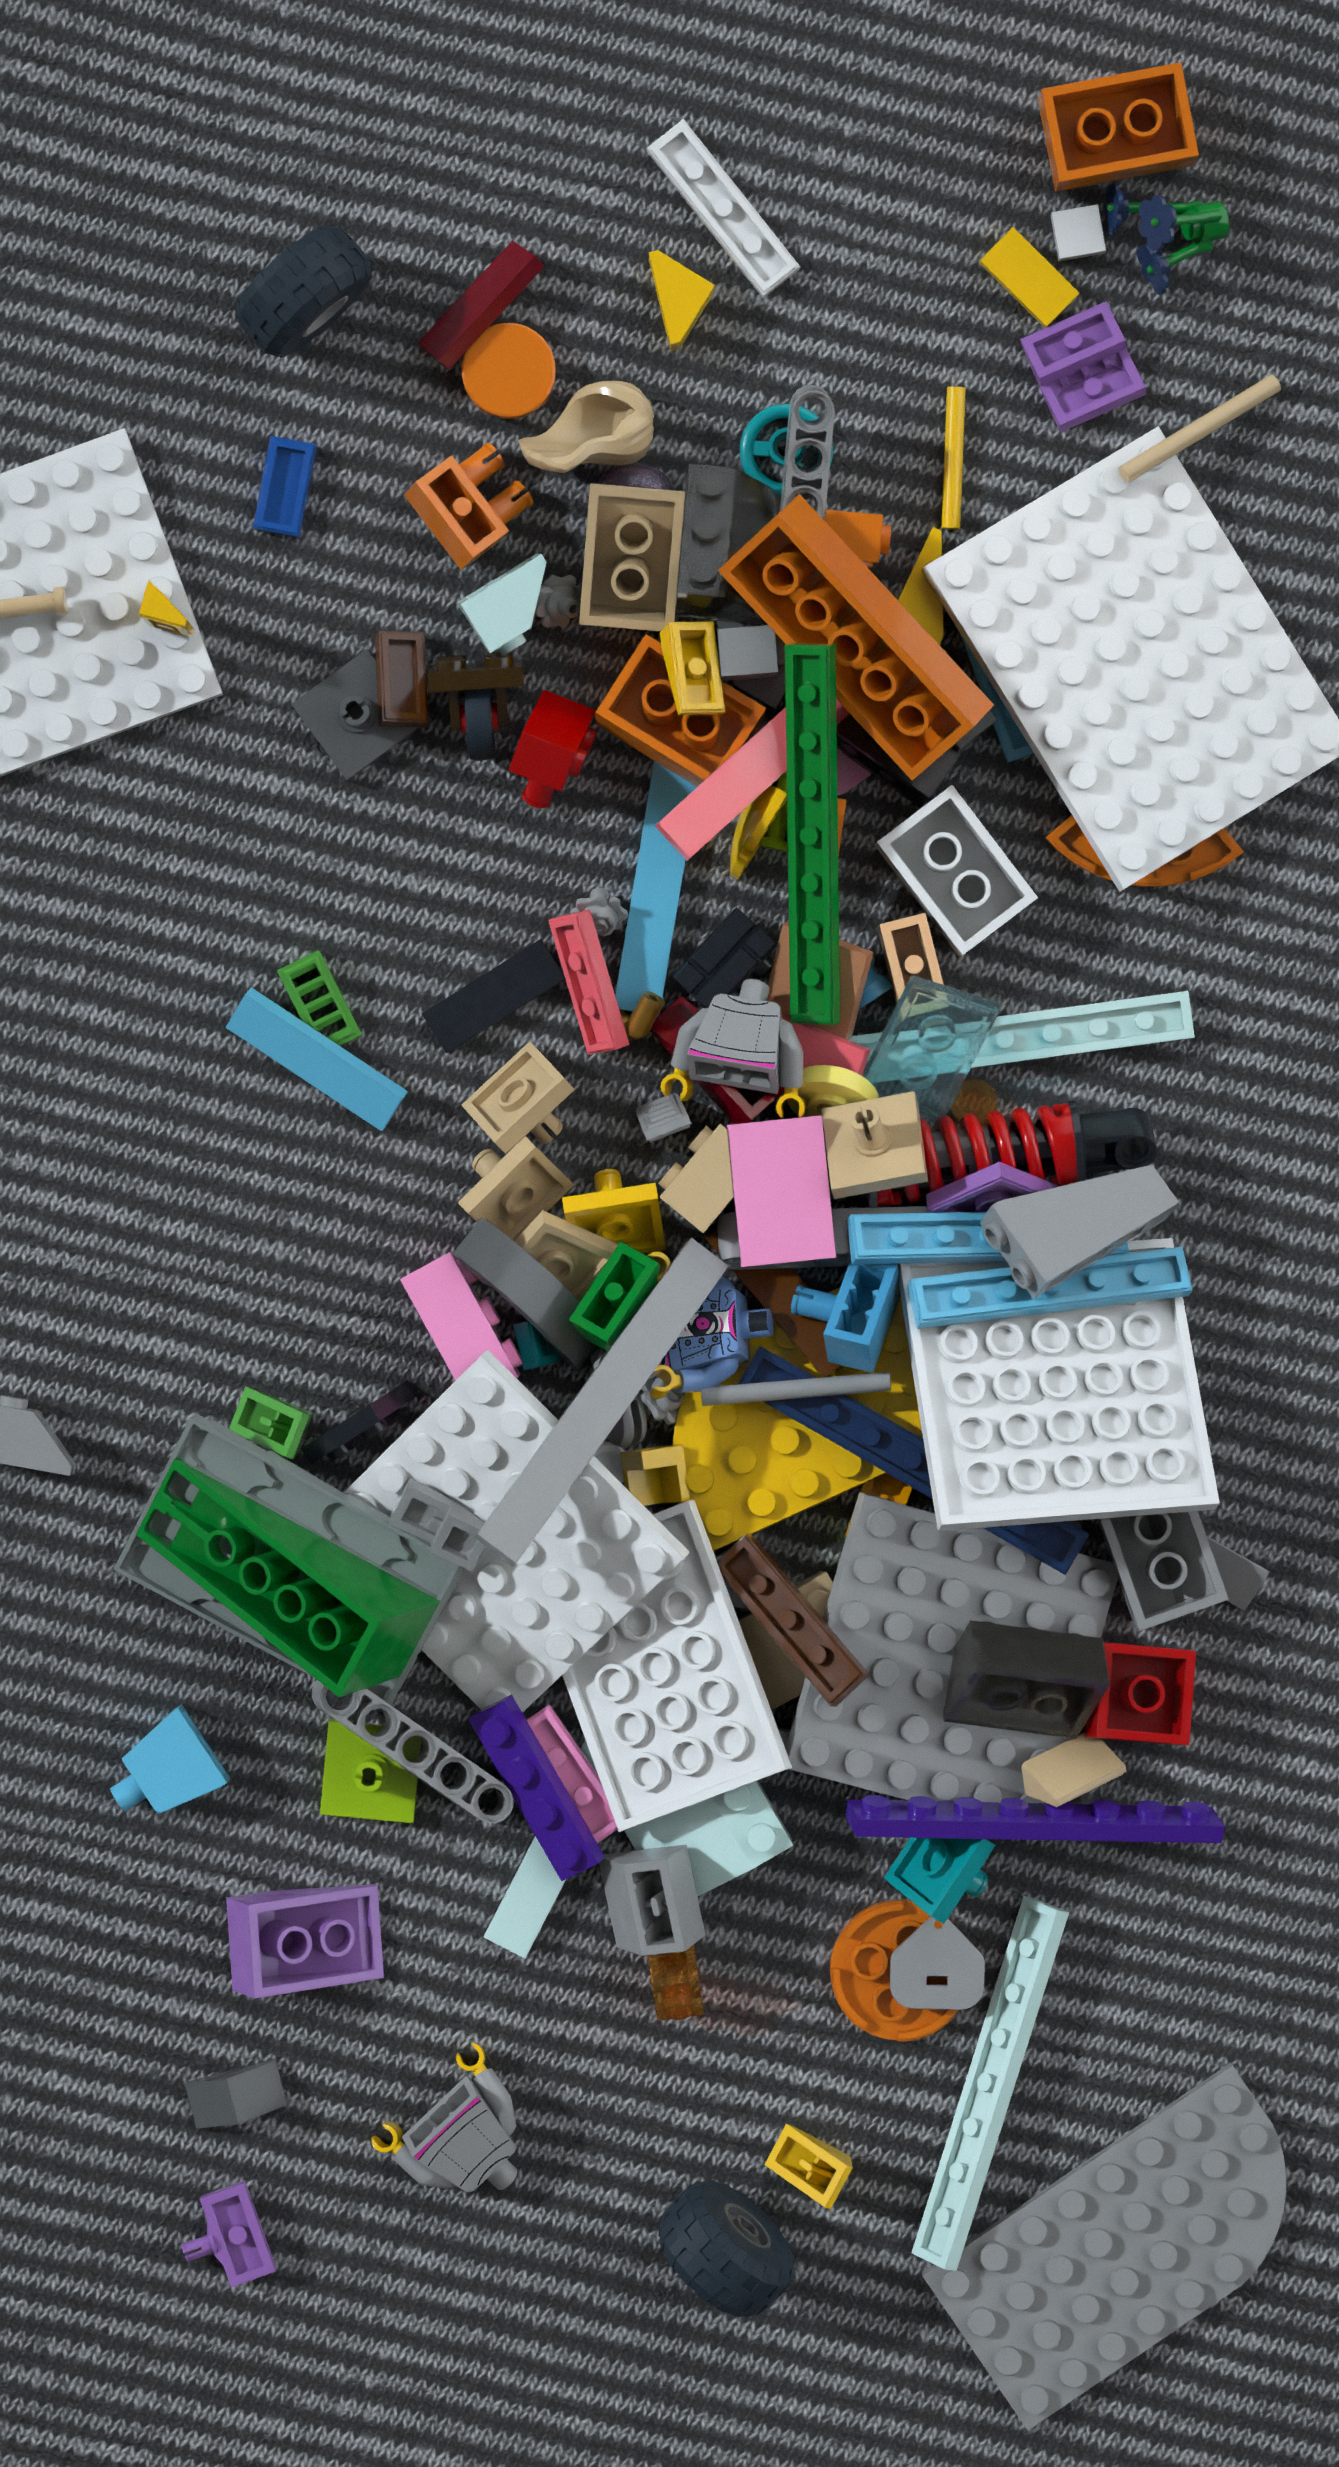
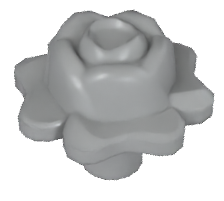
(558, 601)
(605, 911)
(664, 1408)

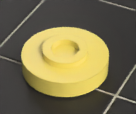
(830, 1087)

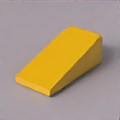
(693, 667)

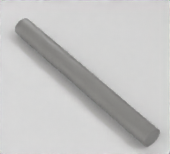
(796, 1389)

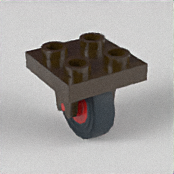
(478, 714)

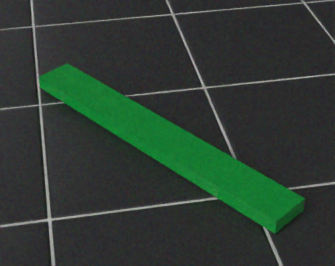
(812, 833)

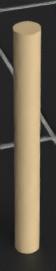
(1199, 428)

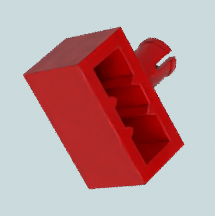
(552, 746)

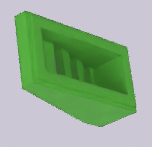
(304, 965)

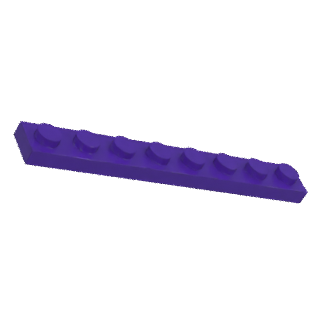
(1033, 1821)

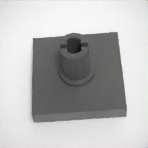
(345, 717)

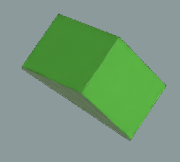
(271, 1422)

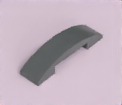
(527, 1287)

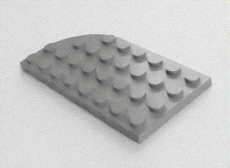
(1121, 2248)

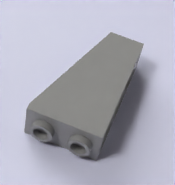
(1072, 1226)

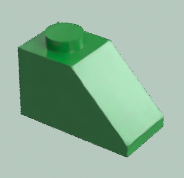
(615, 1296)

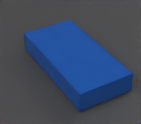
(285, 487)

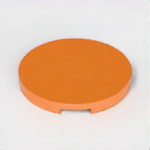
(863, 1972)

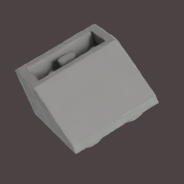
(652, 1900)

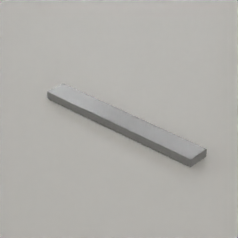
(601, 1402)

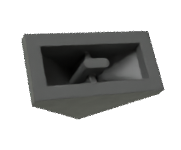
(236, 2095)

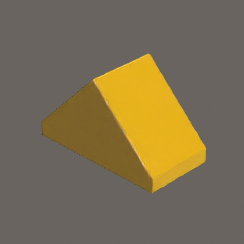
(680, 296)
(810, 2165)

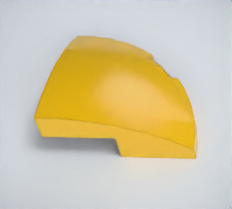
(752, 826)

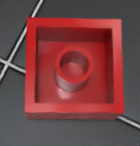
(1146, 1696)

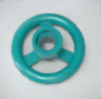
(751, 448)

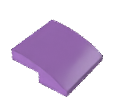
(1083, 366)

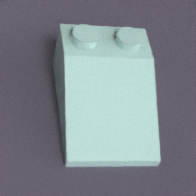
(721, 1835)

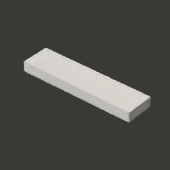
(723, 208)

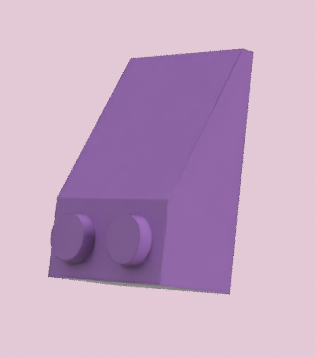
(304, 1939)

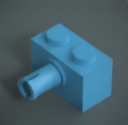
(856, 1315)

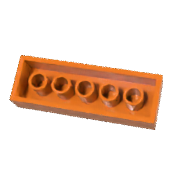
(886, 663)

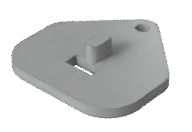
(937, 1953)

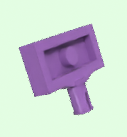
(233, 2235)

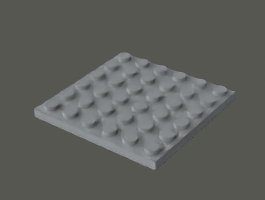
(900, 1611)

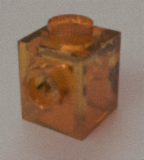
(676, 1985)

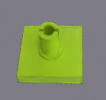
(365, 1781)

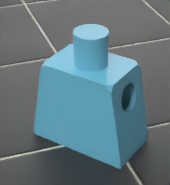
(170, 1766)

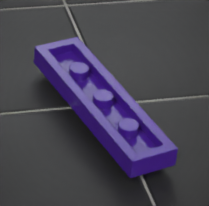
(536, 1787)

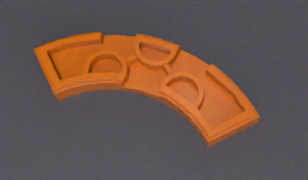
(1192, 864)

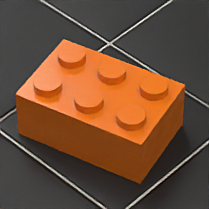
(1118, 127)
(645, 717)

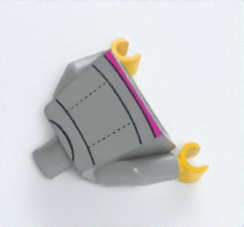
(739, 1045)
(461, 2136)

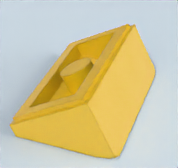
(162, 614)

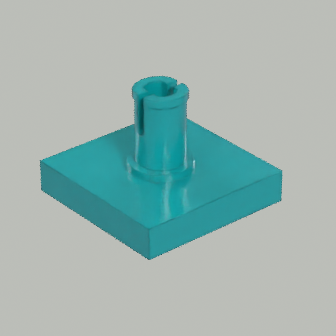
(939, 1872)

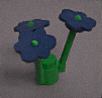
(1198, 223)

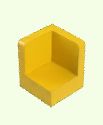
(656, 1474)

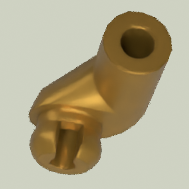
(643, 1016)

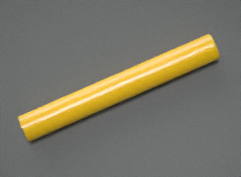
(953, 458)

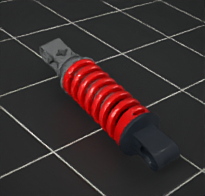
(1055, 1139)

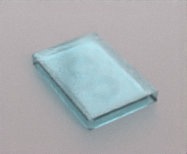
(930, 1044)

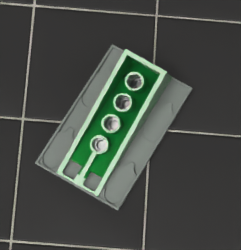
(288, 1563)

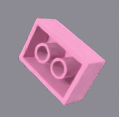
(457, 1317)

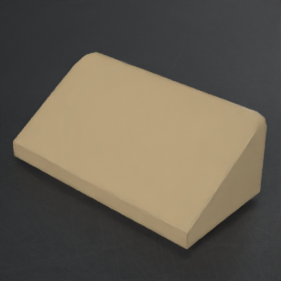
(1070, 1770)

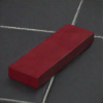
(480, 305)

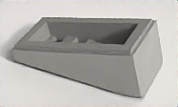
(663, 1117)

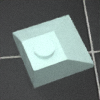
(506, 605)

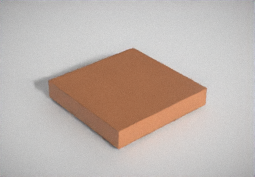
(853, 975)

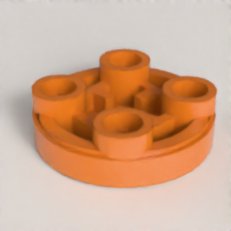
(509, 371)

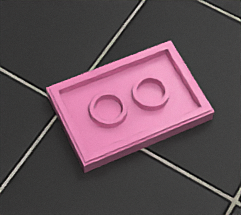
(781, 1191)

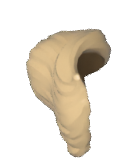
(599, 426)

